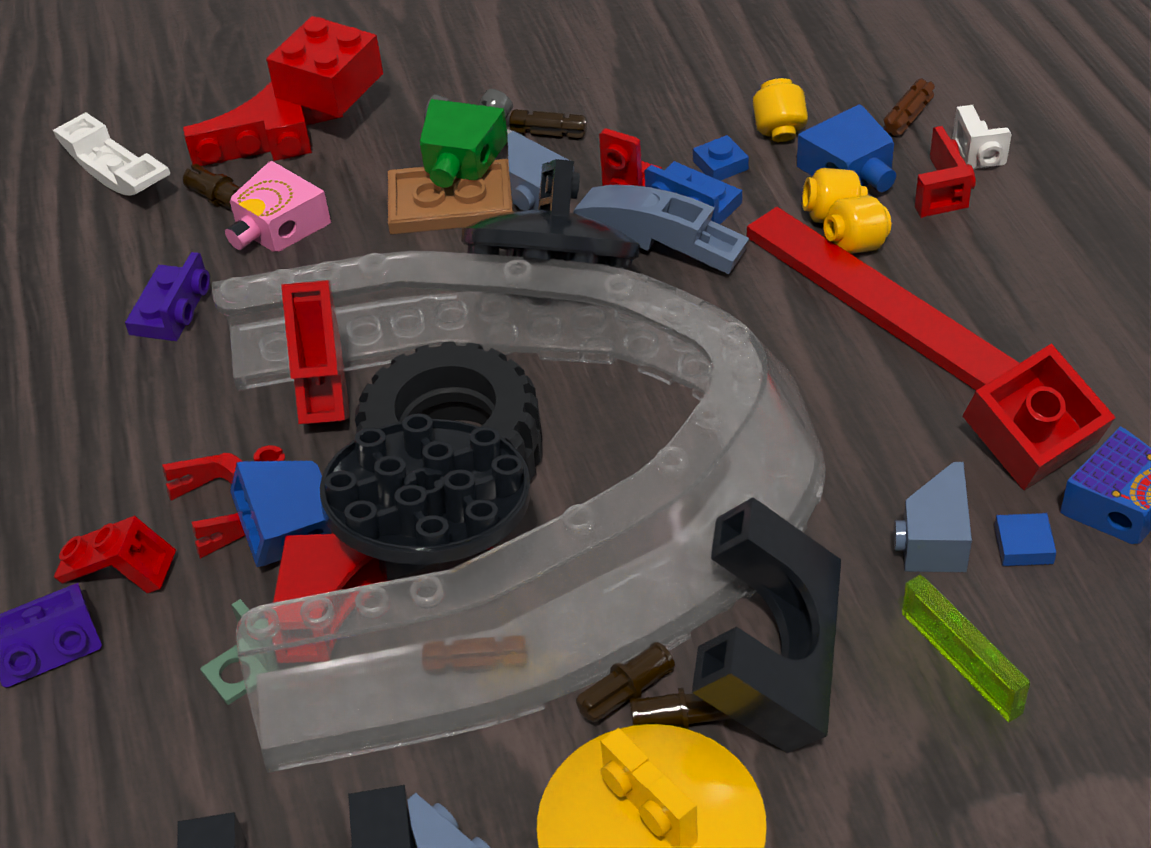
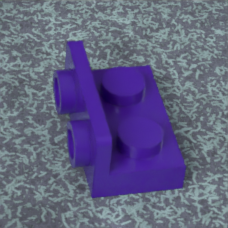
(169, 300)
(45, 635)

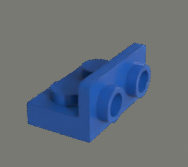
(696, 185)

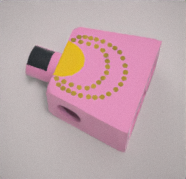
(276, 210)

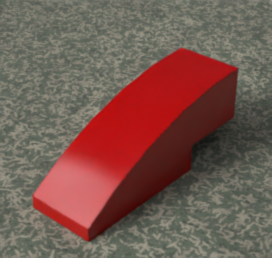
(315, 352)

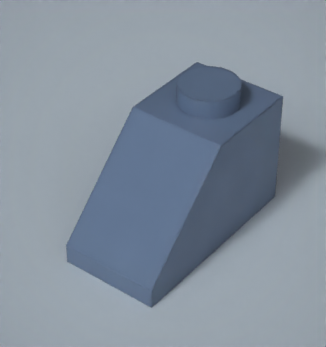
(525, 169)
(936, 525)

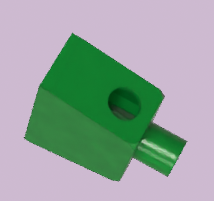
(461, 140)

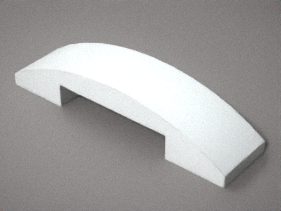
(105, 159)

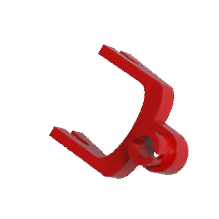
(202, 471)

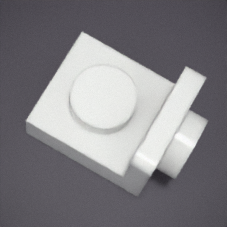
(976, 143)

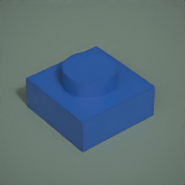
(721, 158)

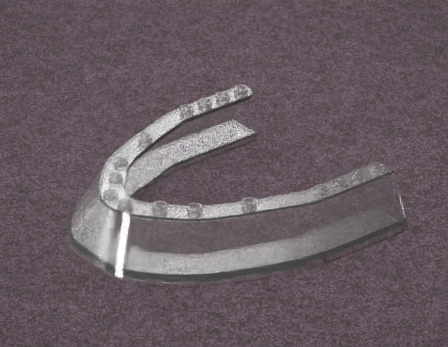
(566, 598)

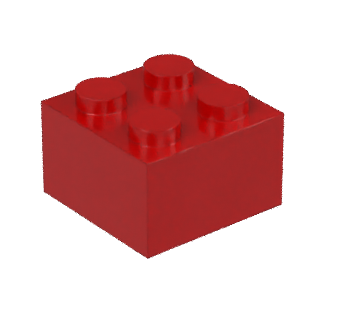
(325, 66)
(1038, 416)

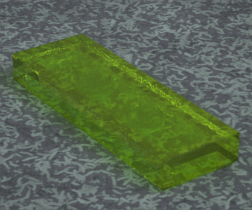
(965, 648)

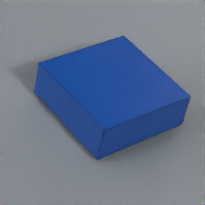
(1025, 539)

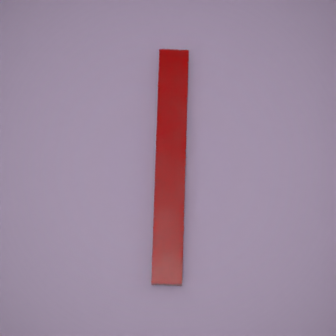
(880, 299)

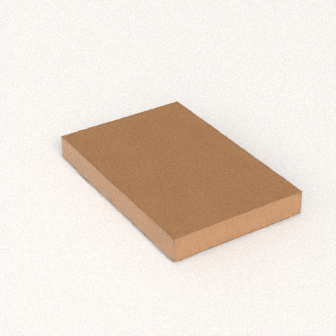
(420, 205)

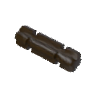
(548, 124)

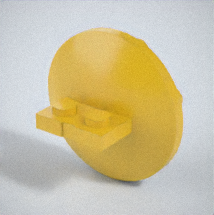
(651, 792)

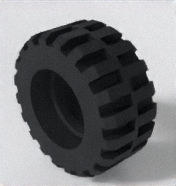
(454, 386)

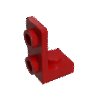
(621, 159)
(950, 185)
(126, 546)

